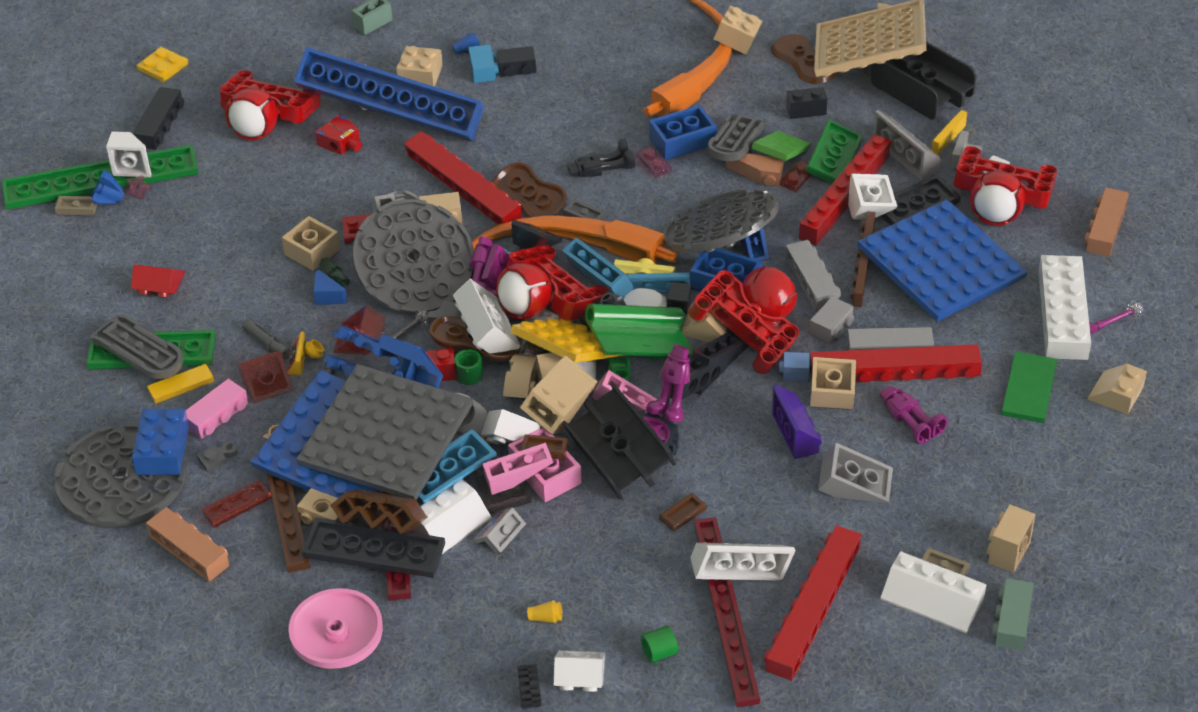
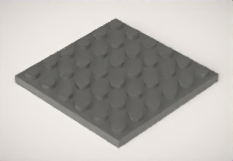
(385, 432)

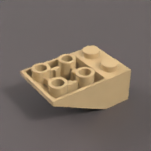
(559, 395)

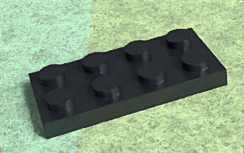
(920, 197)

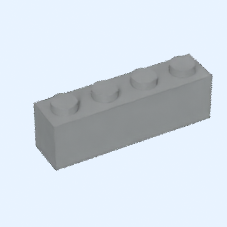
(811, 273)
(889, 338)

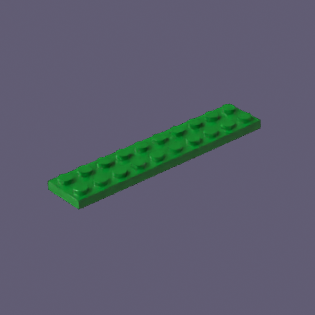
(82, 179)

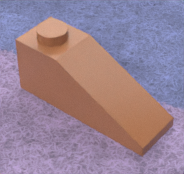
(759, 168)

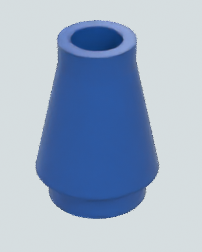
(464, 43)

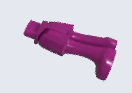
(479, 260)
(676, 372)
(903, 406)

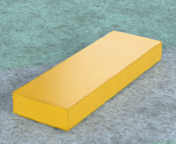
(951, 130)
(180, 383)

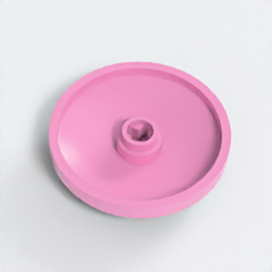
(335, 628)

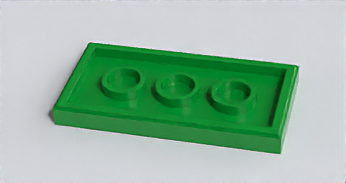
(833, 151)
(1029, 387)

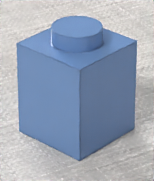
(795, 366)

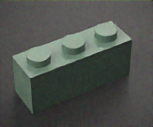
(1013, 614)

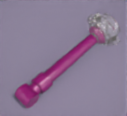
(1134, 309)

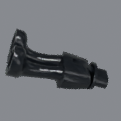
(594, 163)

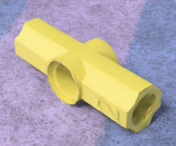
(643, 266)

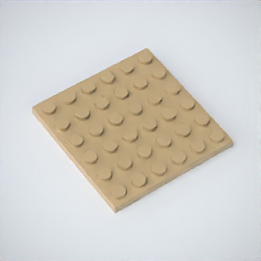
(870, 38)

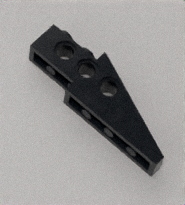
(711, 361)

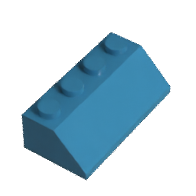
(458, 461)

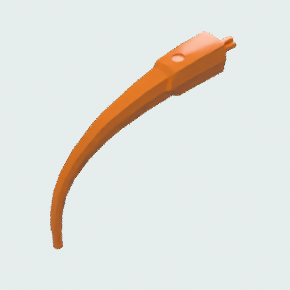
(687, 87)
(617, 237)

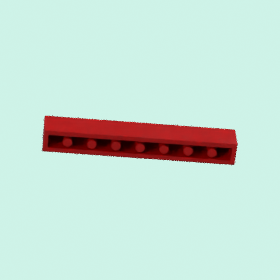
(462, 179)
(835, 199)
(910, 362)
(813, 603)

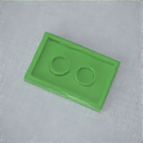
(781, 145)

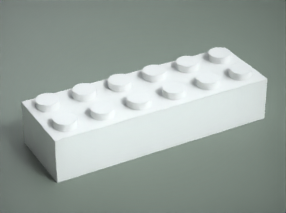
(1064, 307)

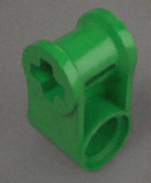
(620, 367)

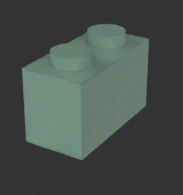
(371, 15)

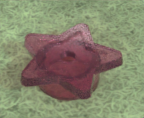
(142, 184)

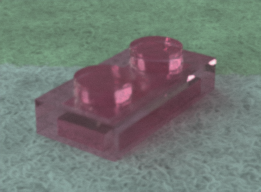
(654, 161)

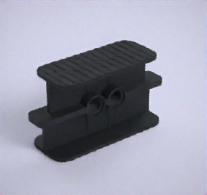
(926, 80)
(617, 416)

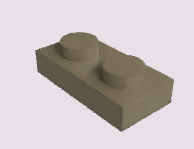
(75, 205)
(946, 561)

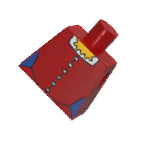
(339, 135)

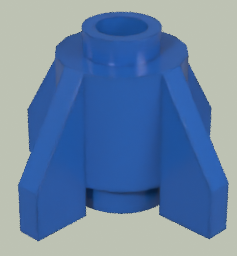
(107, 190)

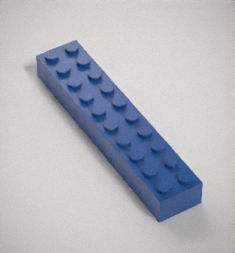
(389, 94)

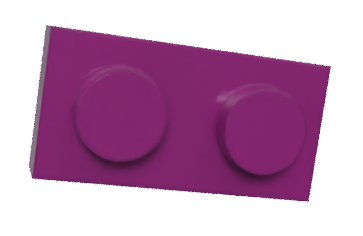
(495, 265)

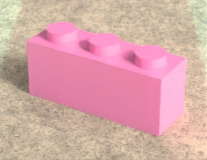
(216, 408)

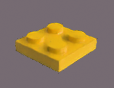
(162, 64)

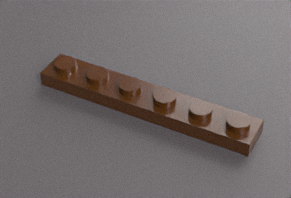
(861, 265)
(288, 523)

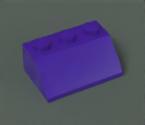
(794, 423)

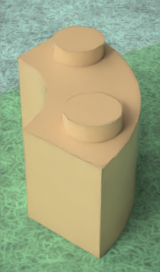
(521, 377)

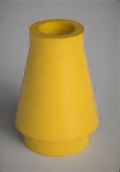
(545, 612)

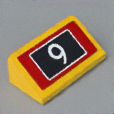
(297, 355)

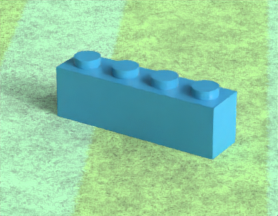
(597, 268)

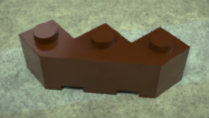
(379, 509)

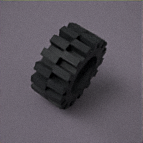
(529, 686)

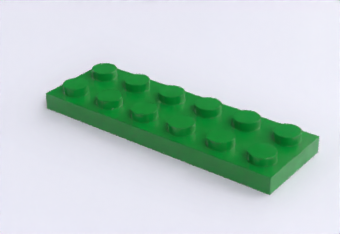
(196, 349)

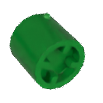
(468, 367)
(659, 644)

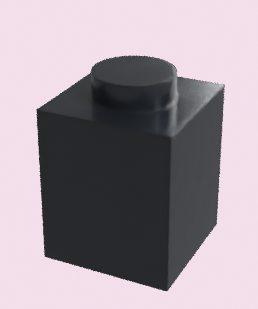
(679, 296)

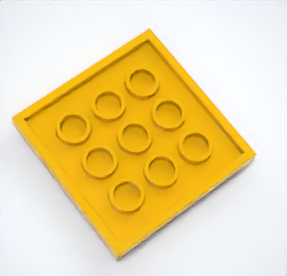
(562, 338)

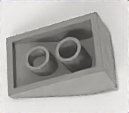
(854, 476)

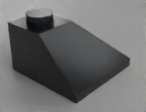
(528, 236)

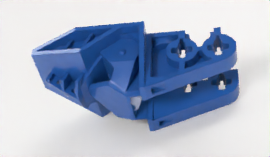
(408, 359)

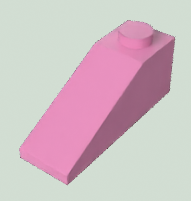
(635, 395)
(515, 468)

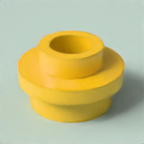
(314, 349)

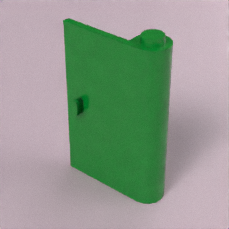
(637, 329)

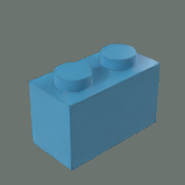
(482, 63)

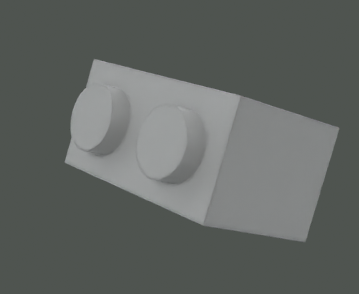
(831, 320)

